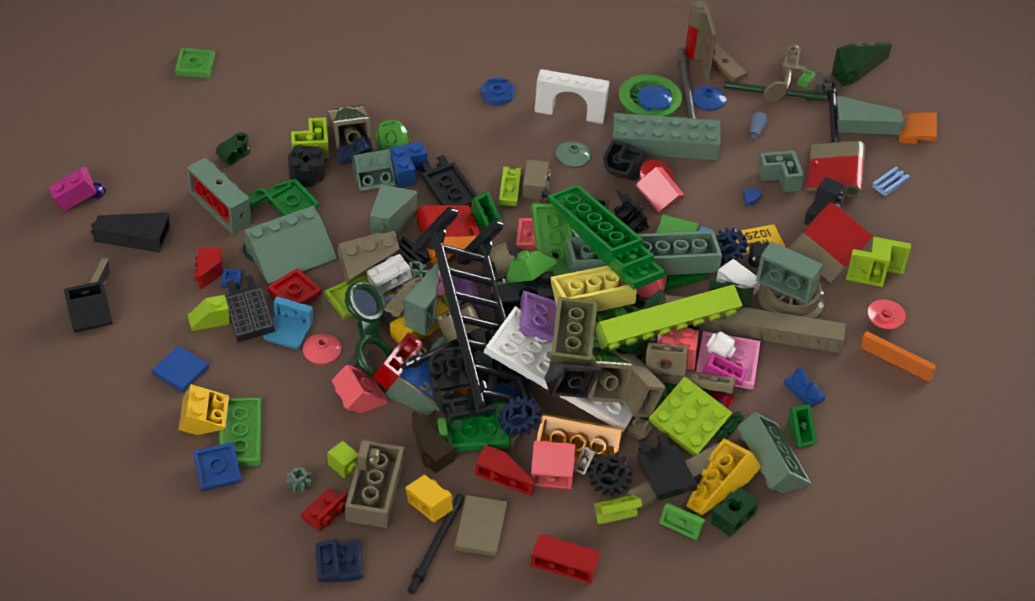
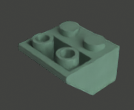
(373, 169)

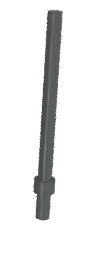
(683, 63)

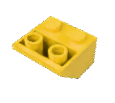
(203, 411)

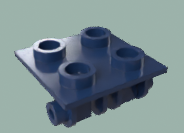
(360, 145)

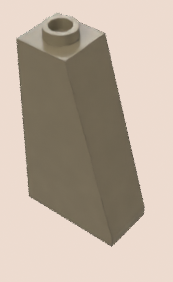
(643, 389)

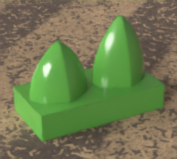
(682, 521)

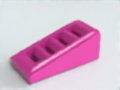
(716, 362)

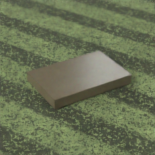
(481, 525)

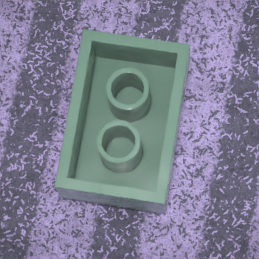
(789, 272)

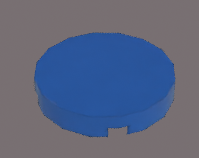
(497, 91)

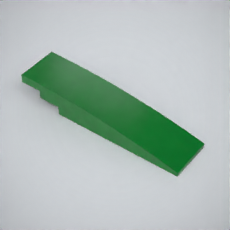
(607, 236)

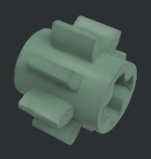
(417, 269)
(298, 480)

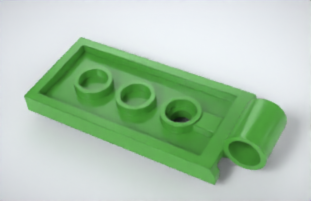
(550, 235)

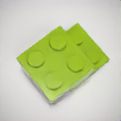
(873, 265)

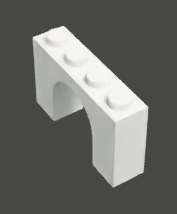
(591, 89)

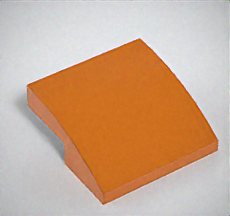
(919, 126)

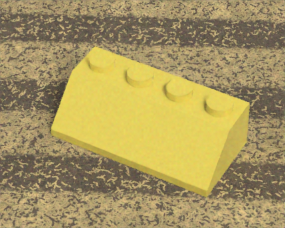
(596, 285)

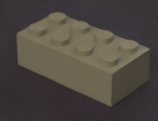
(375, 488)

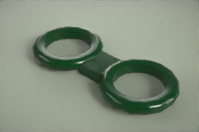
(367, 325)

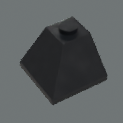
(571, 379)

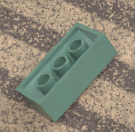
(773, 453)

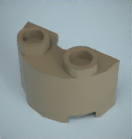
(500, 260)

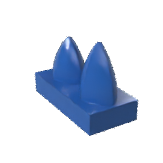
(804, 388)

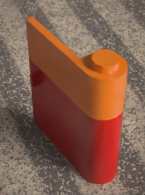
(458, 233)

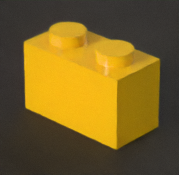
(429, 498)

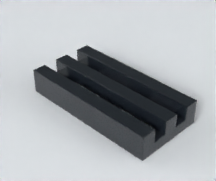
(406, 245)

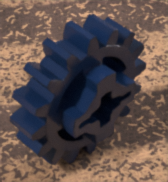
(729, 247)
(520, 416)

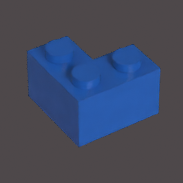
(407, 160)

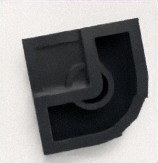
(623, 161)

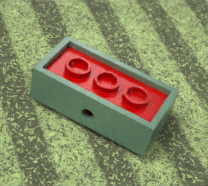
(219, 195)

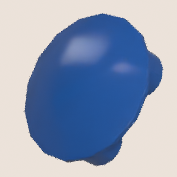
(654, 97)

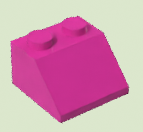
(73, 189)

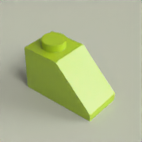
(209, 313)

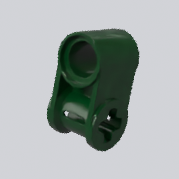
(234, 148)

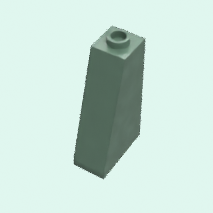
(867, 118)

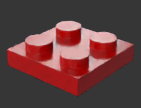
(295, 287)

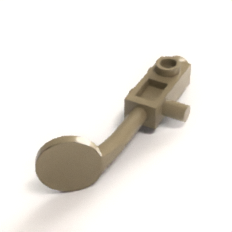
(778, 89)

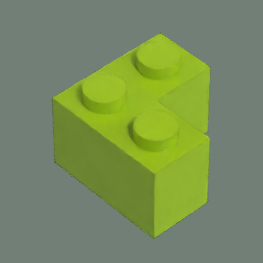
(315, 137)

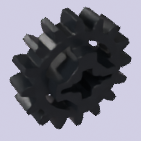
(605, 480)

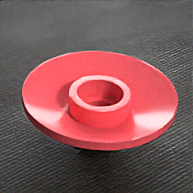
(886, 314)
(322, 349)

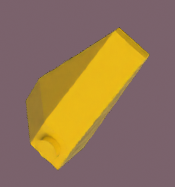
(727, 471)

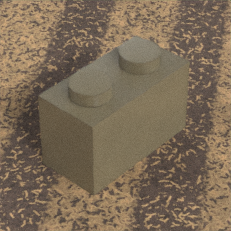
(536, 179)

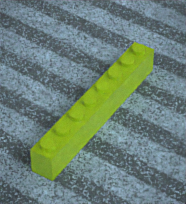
(667, 317)

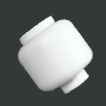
(721, 345)

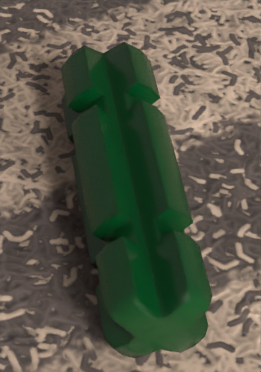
(729, 427)

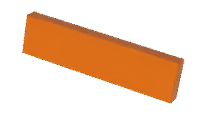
(898, 356)

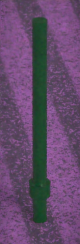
(809, 95)

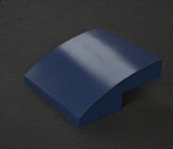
(339, 561)

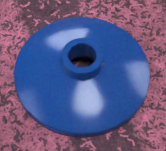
(708, 98)

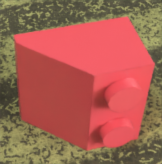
(358, 390)

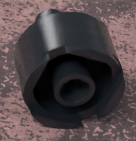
(306, 165)

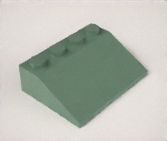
(289, 243)

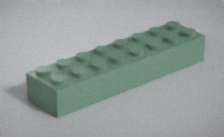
(672, 251)

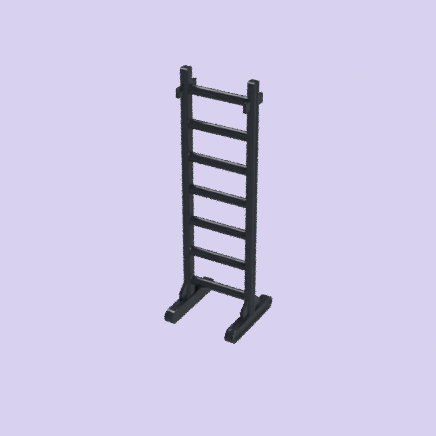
(478, 251)

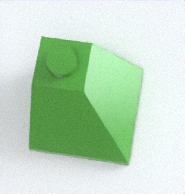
(528, 266)

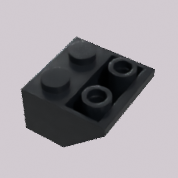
(88, 306)

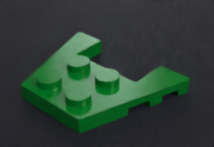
(284, 197)

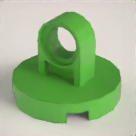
(391, 134)

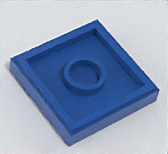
(180, 369)
(217, 466)

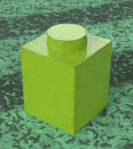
(343, 459)

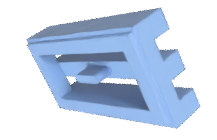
(888, 179)

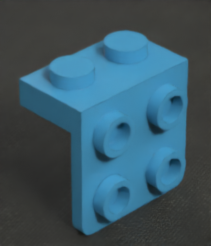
(291, 323)

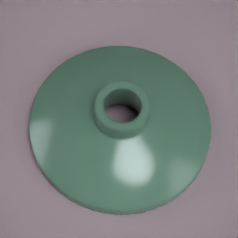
(573, 154)

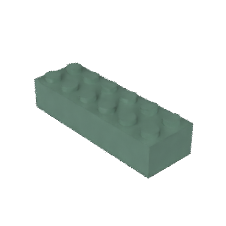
(668, 135)

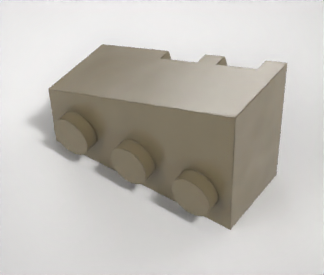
(365, 253)

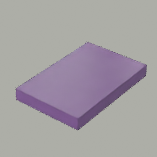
(537, 316)

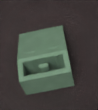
(422, 302)

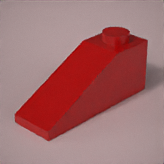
(391, 368)
(501, 469)

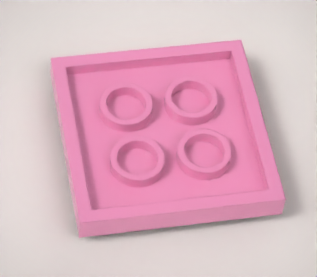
(744, 356)

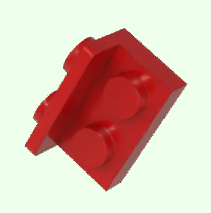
(325, 509)

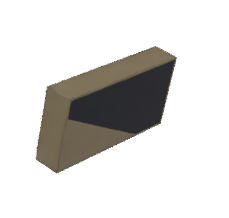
(101, 272)

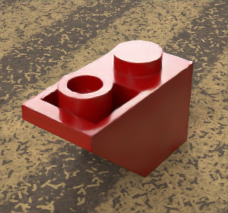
(209, 265)

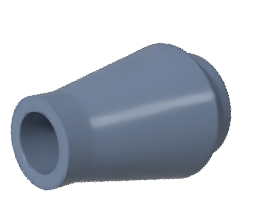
(757, 124)

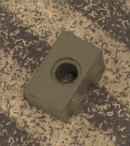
(675, 353)

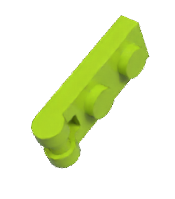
(510, 186)

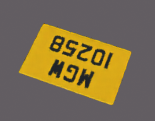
(762, 235)

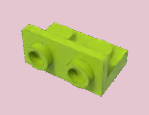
(617, 509)

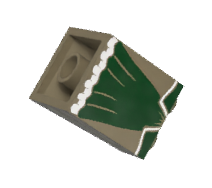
(349, 124)
(614, 376)

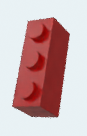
(565, 558)

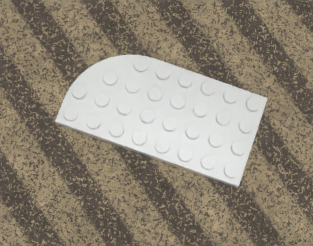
(532, 359)

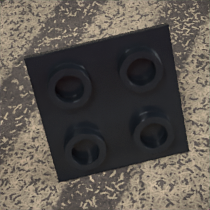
(631, 213)

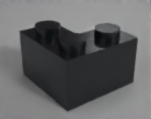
(827, 191)

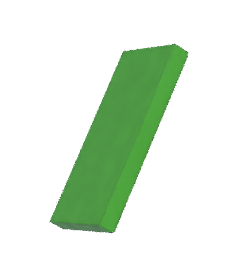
(244, 430)

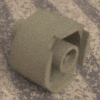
(447, 326)

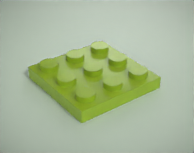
(690, 416)

